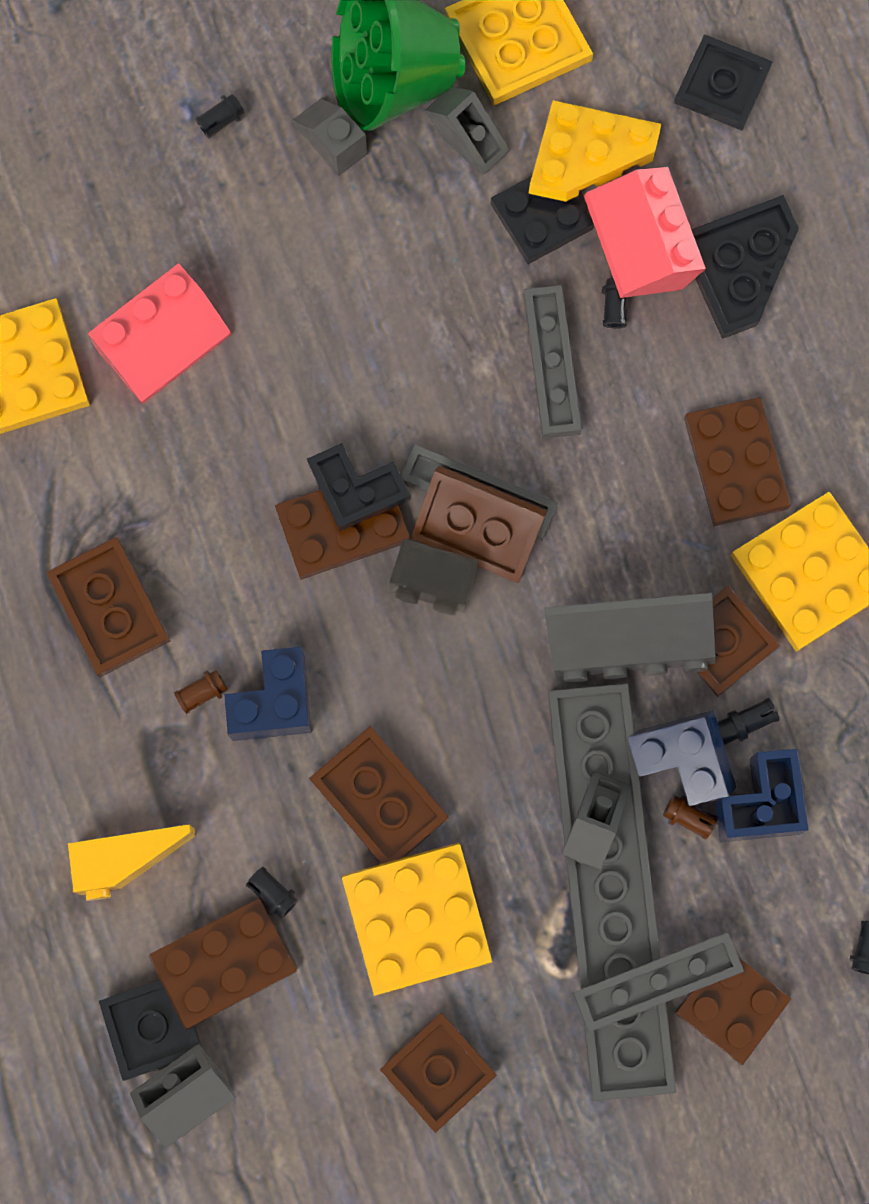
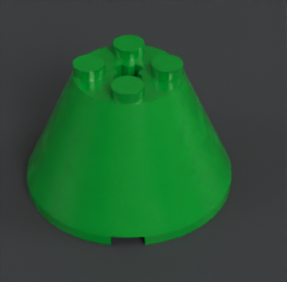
(392, 58)

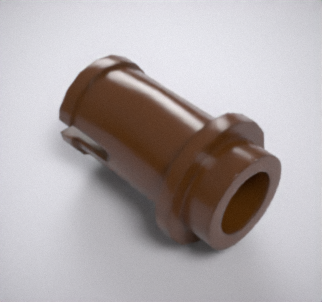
(201, 691)
(689, 817)

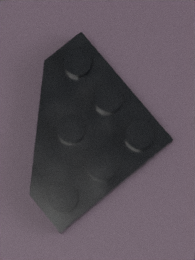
(743, 262)

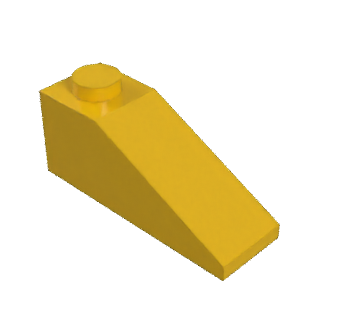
(118, 860)

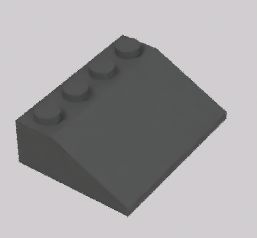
(631, 637)

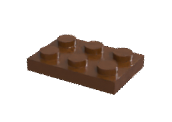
(737, 461)
(478, 523)
(319, 544)
(108, 607)
(379, 797)
(222, 964)

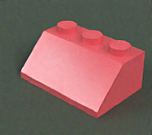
(645, 233)
(159, 333)

